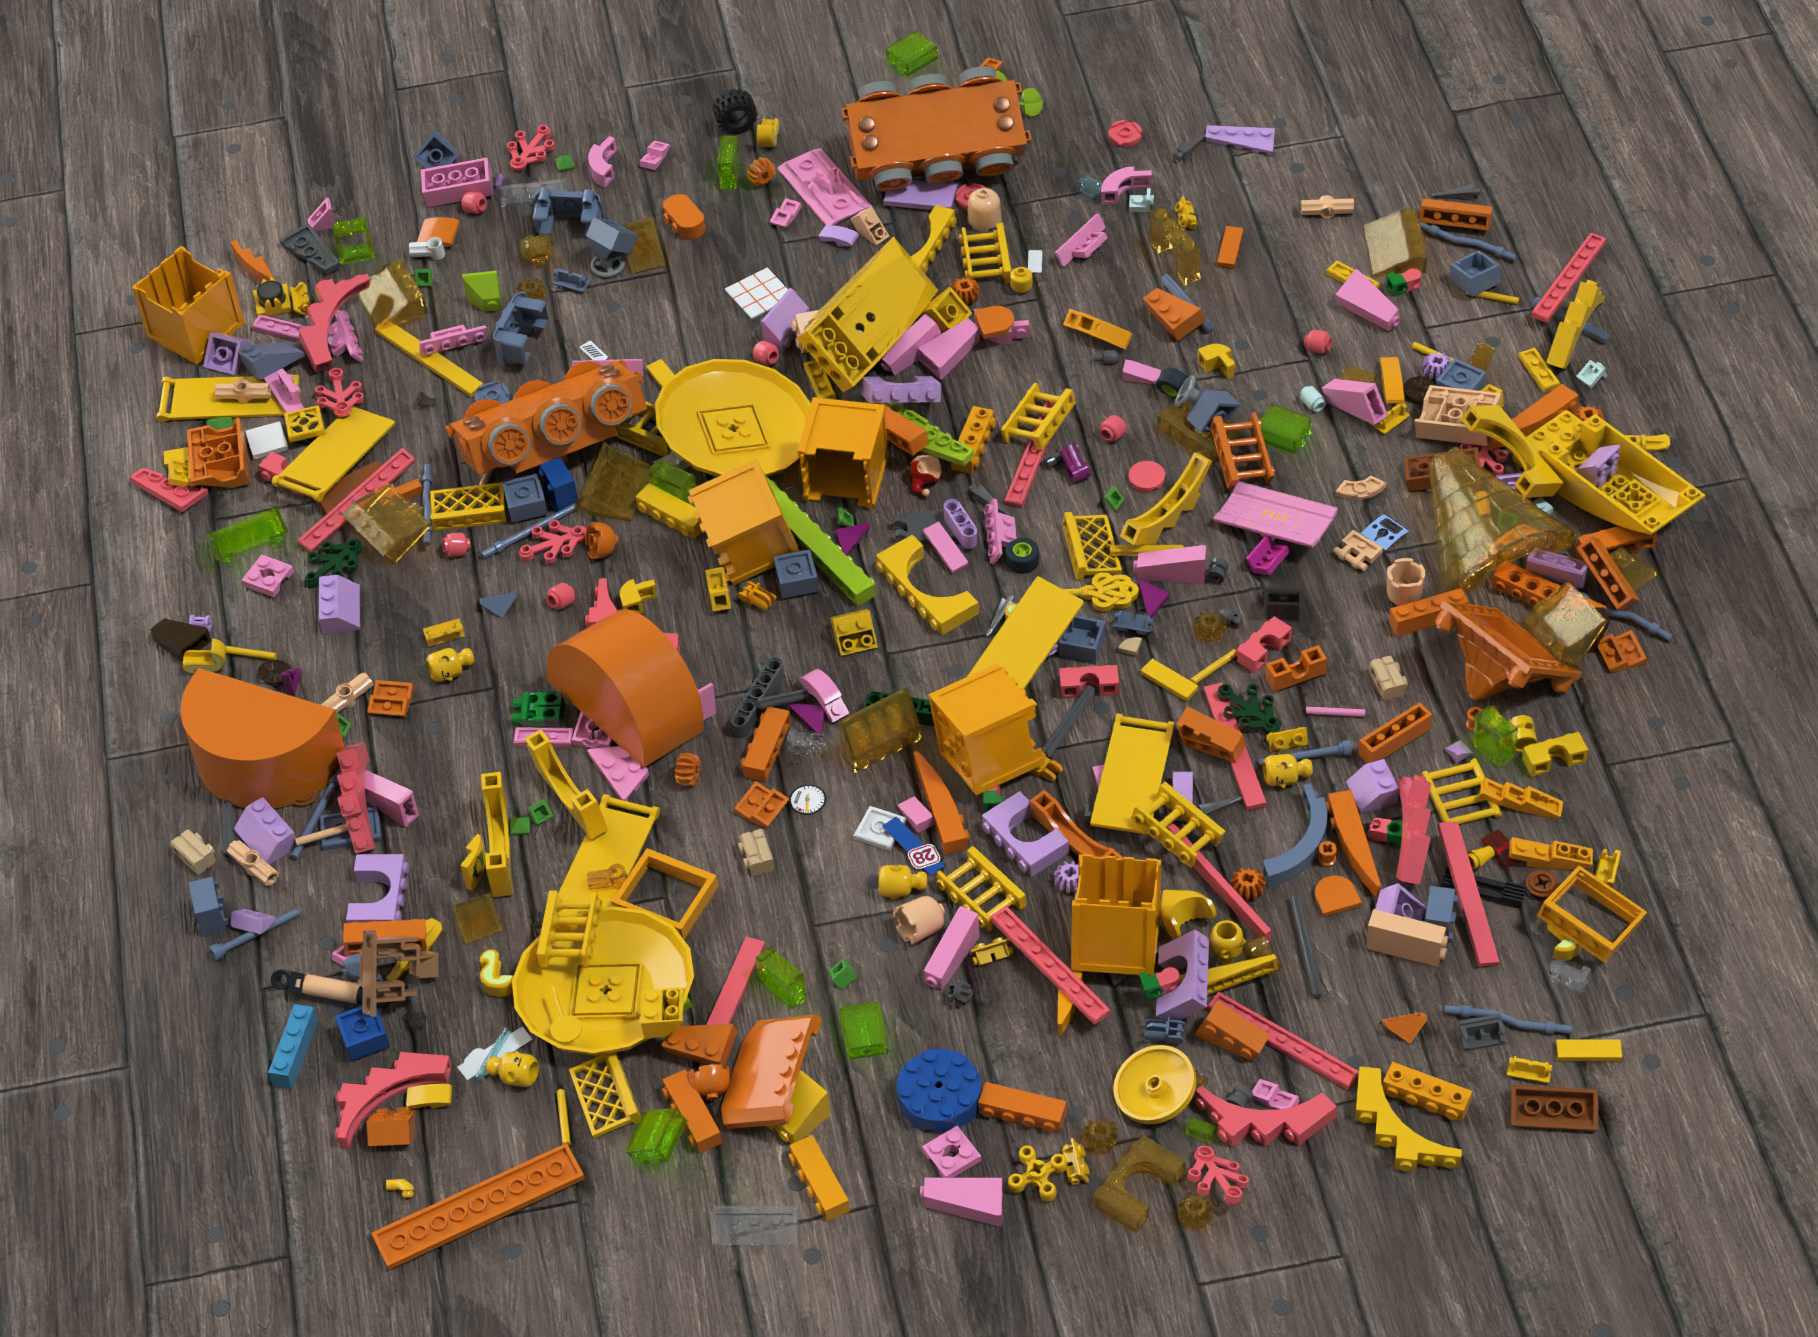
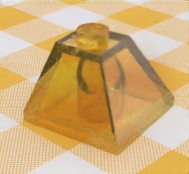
(1633, 567)

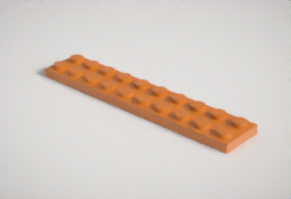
(477, 1206)

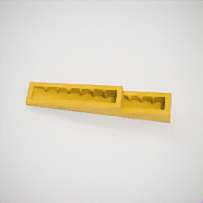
(1235, 973)

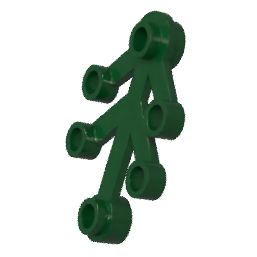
(351, 547)
(1266, 722)

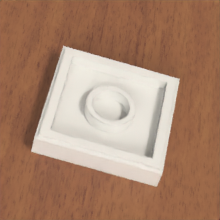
(266, 440)
(871, 830)

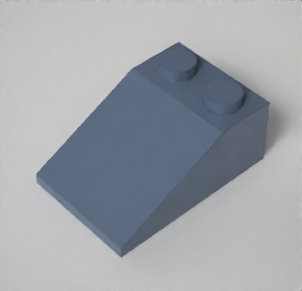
(267, 358)

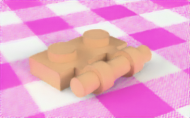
(1362, 547)

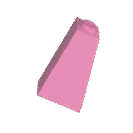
(1367, 301)
(949, 348)
(905, 350)
(1356, 398)
(1173, 565)
(391, 798)
(952, 948)
(965, 1197)

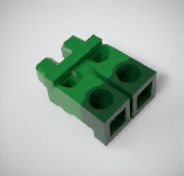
(539, 710)

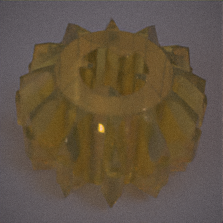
(533, 288)
(1482, 356)
(1209, 626)
(1100, 1135)
(1195, 1211)

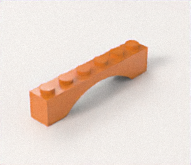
(1052, 816)

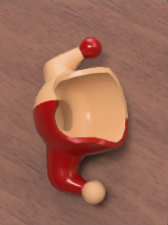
(924, 470)

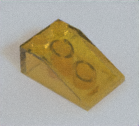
(647, 249)

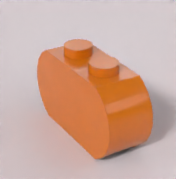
(684, 217)

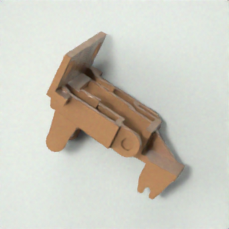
(421, 964)

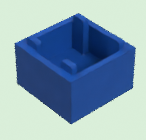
(558, 483)
(362, 1033)

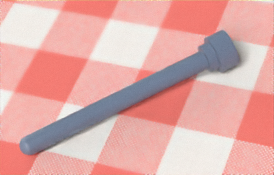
(1343, 748)
(219, 950)

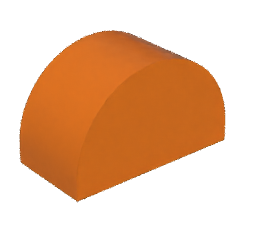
(629, 684)
(258, 740)

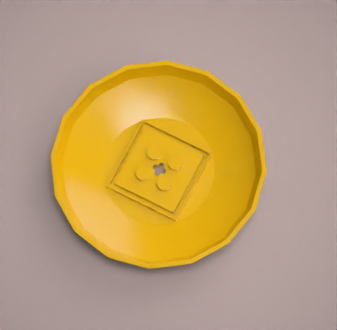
(726, 394)
(629, 956)

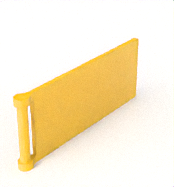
(196, 400)
(334, 453)
(1031, 631)
(1131, 772)
(617, 845)

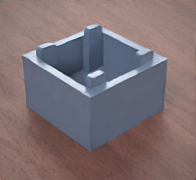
(1475, 273)
(1462, 376)
(524, 498)
(796, 574)
(1082, 639)
(208, 906)
(1440, 908)

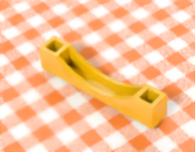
(940, 223)

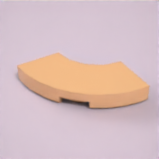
(1360, 489)

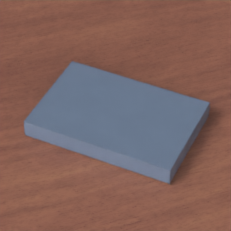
(343, 839)

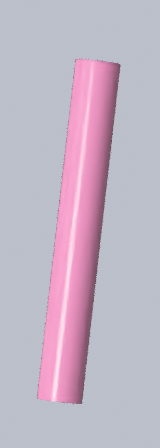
(1335, 711)

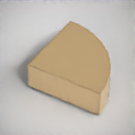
(1130, 646)

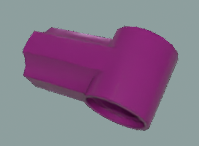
(1076, 468)

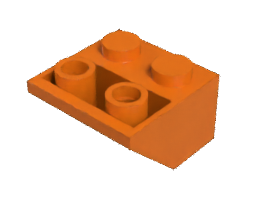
(391, 1127)

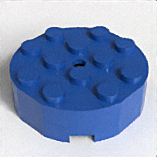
(939, 1090)

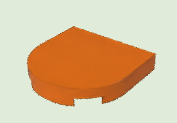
(994, 320)
(1336, 895)

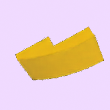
(431, 1094)

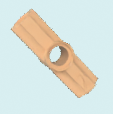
(1327, 206)
(243, 391)
(348, 692)
(252, 863)

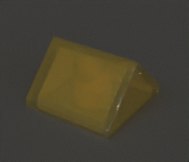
(477, 918)

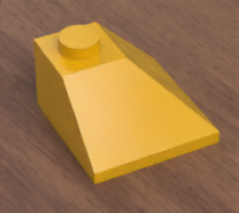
(947, 310)

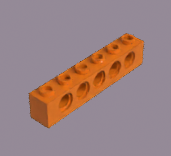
(1526, 585)

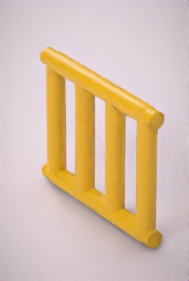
(1443, 807)

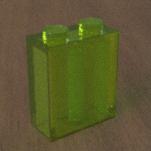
(911, 53)
(728, 162)
(1285, 428)
(863, 1030)
(656, 1136)

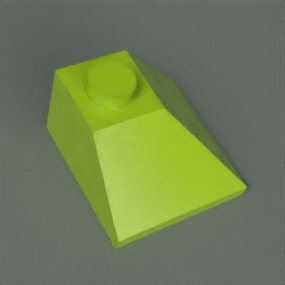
(483, 290)

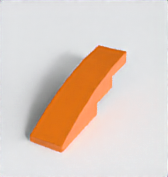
(254, 266)

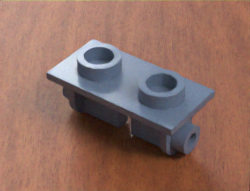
(571, 281)
(1125, 622)

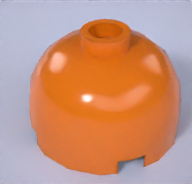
(600, 540)
(710, 1080)

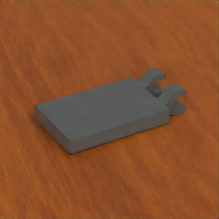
(917, 522)

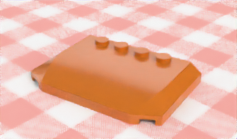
(768, 1072)

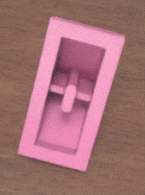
(322, 217)

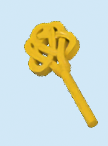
(1108, 592)

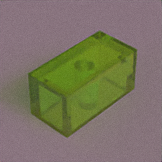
(1201, 1129)

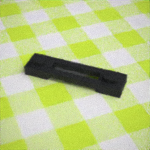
(1512, 893)

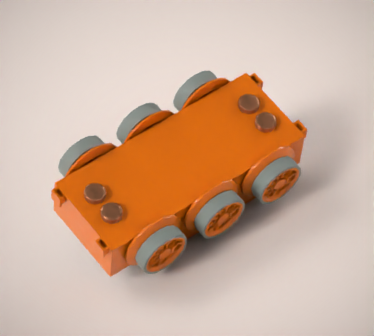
(935, 129)
(548, 418)

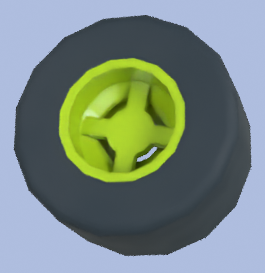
(1171, 381)
(1022, 555)

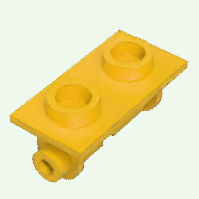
(1186, 214)
(300, 298)
(1395, 417)
(443, 632)
(1287, 739)
(997, 947)
(1529, 1070)
(1079, 1170)

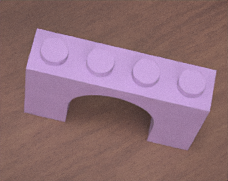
(921, 390)
(1030, 856)
(384, 869)
(1191, 994)

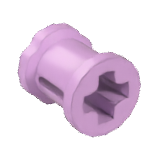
(201, 621)

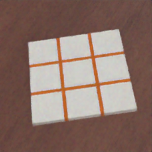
(757, 293)

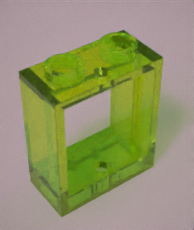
(354, 252)
(662, 473)
(1496, 750)
(781, 977)

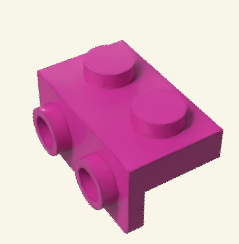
(1266, 556)

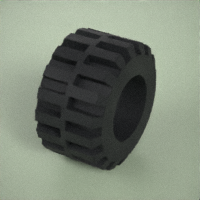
(735, 111)

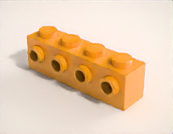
(975, 434)
(1427, 1092)

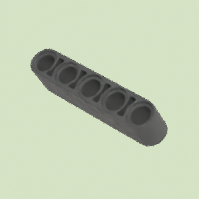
(763, 686)

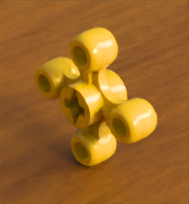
(1028, 1157)

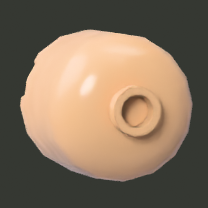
(984, 209)
(1405, 581)
(919, 918)

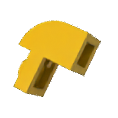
(1217, 356)
(718, 589)
(633, 594)

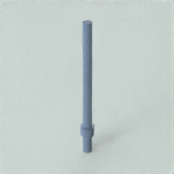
(499, 546)
(333, 784)

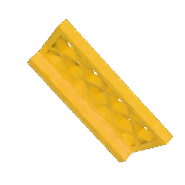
(468, 517)
(1074, 543)
(622, 1090)

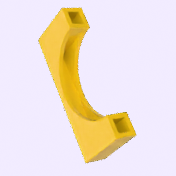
(1538, 477)
(941, 612)
(580, 804)
(499, 859)

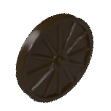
(1416, 388)
(270, 672)

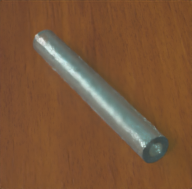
(493, 1052)

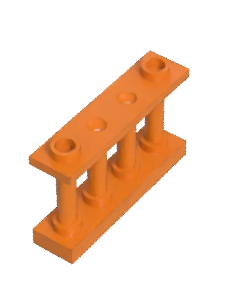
(1228, 459)

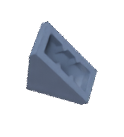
(499, 603)

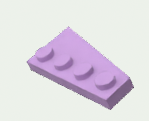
(1242, 137)

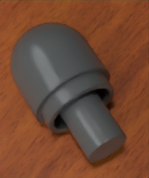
(1107, 357)
(1230, 616)

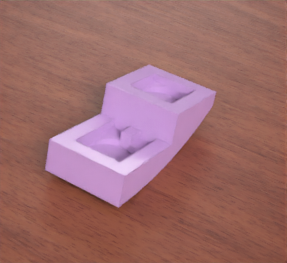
(841, 235)

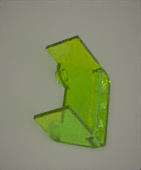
(247, 534)

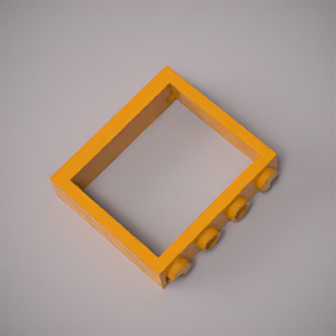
(677, 869)
(1578, 931)

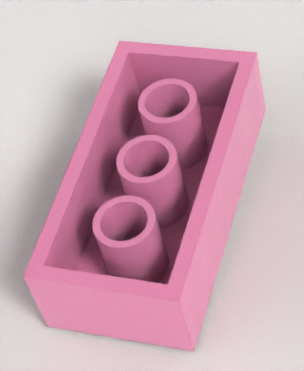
(450, 182)

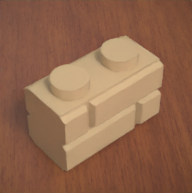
(1388, 678)
(193, 851)
(757, 852)

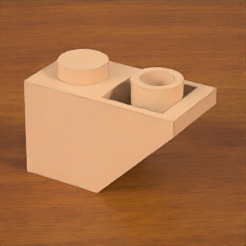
(870, 226)

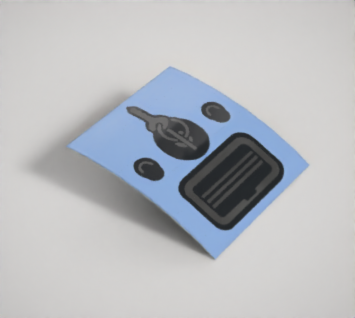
(1384, 531)

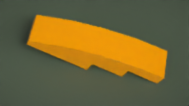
(1392, 380)
(1523, 800)
(1066, 1008)

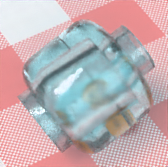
(1090, 185)

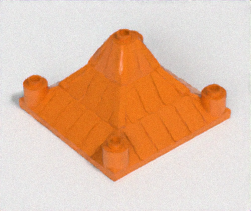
(1500, 651)

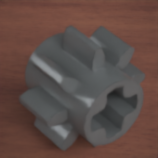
(959, 993)

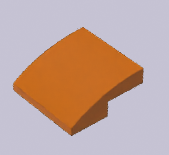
(439, 227)
(1621, 651)
(390, 698)
(760, 805)

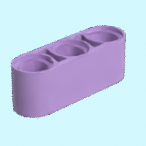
(960, 523)
(1184, 785)

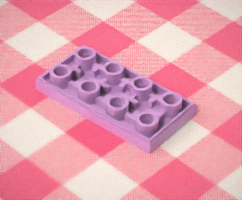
(922, 195)

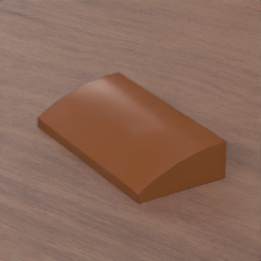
(1417, 469)
(347, 485)
(1554, 1107)

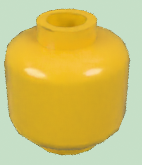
(1021, 279)

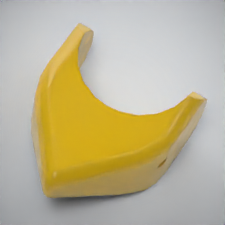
(1182, 906)

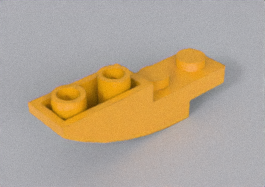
(1097, 328)
(1554, 856)

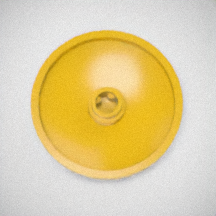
(1155, 1084)

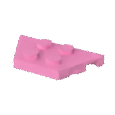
(619, 769)

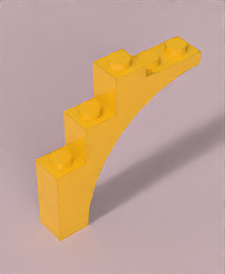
(1578, 313)
(1182, 497)
(1392, 1132)

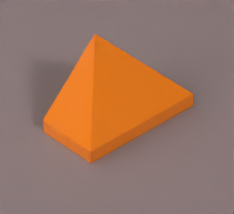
(1406, 1025)

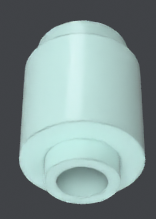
(1312, 399)

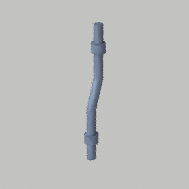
(1498, 251)
(426, 481)
(1652, 628)
(1549, 1027)

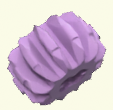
(1435, 364)
(1067, 877)

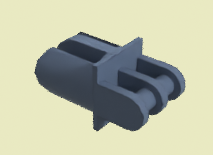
(1161, 1030)

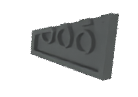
(311, 248)

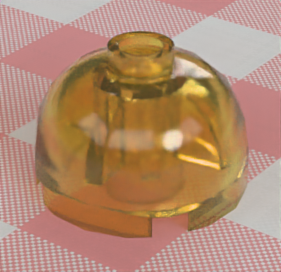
(537, 249)

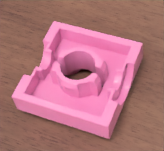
(272, 572)
(583, 734)
(952, 1141)

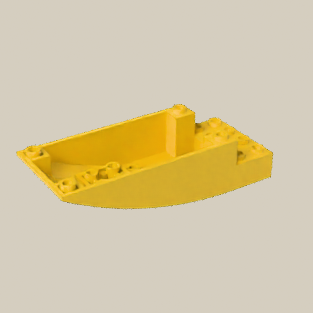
(887, 287)
(1640, 494)

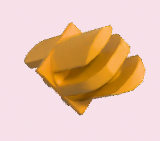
(756, 596)

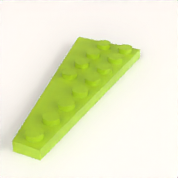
(940, 444)

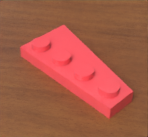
(176, 496)

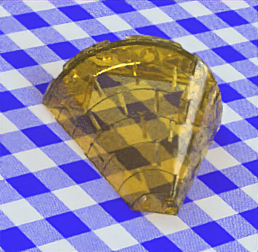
(1484, 522)

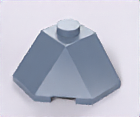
(436, 151)

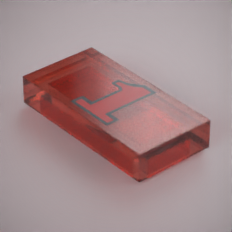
(1501, 848)

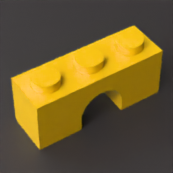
(1568, 747)

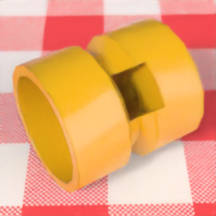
(1526, 731)

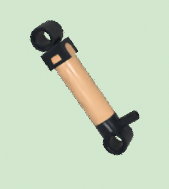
(321, 987)

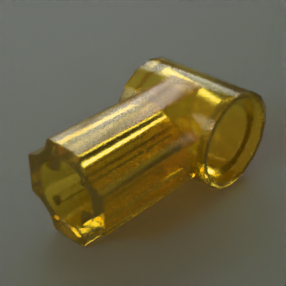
(607, 877)
(1259, 948)

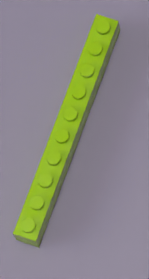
(824, 552)

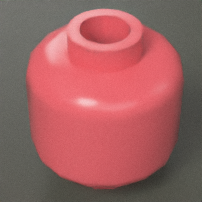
(474, 202)
(1318, 341)
(765, 353)
(1113, 428)
(455, 544)
(560, 596)

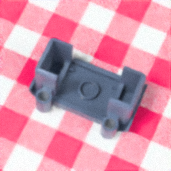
(565, 204)
(523, 316)

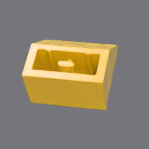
(854, 632)
(661, 1011)

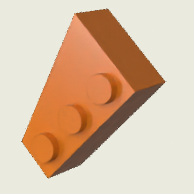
(1174, 313)
(1210, 736)
(1232, 1032)
(702, 1043)

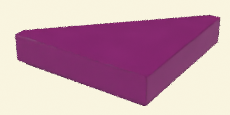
(851, 536)
(1152, 597)
(290, 680)
(810, 715)

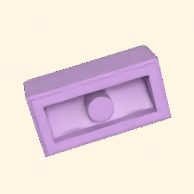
(251, 921)

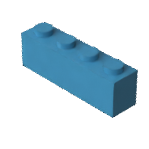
(293, 1046)

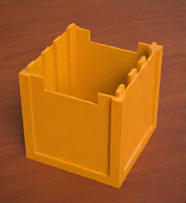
(186, 303)
(844, 450)
(742, 521)
(985, 728)
(1116, 915)

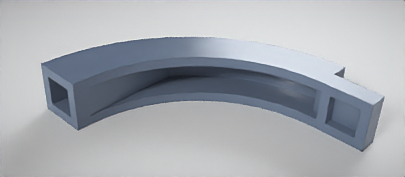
(1301, 856)

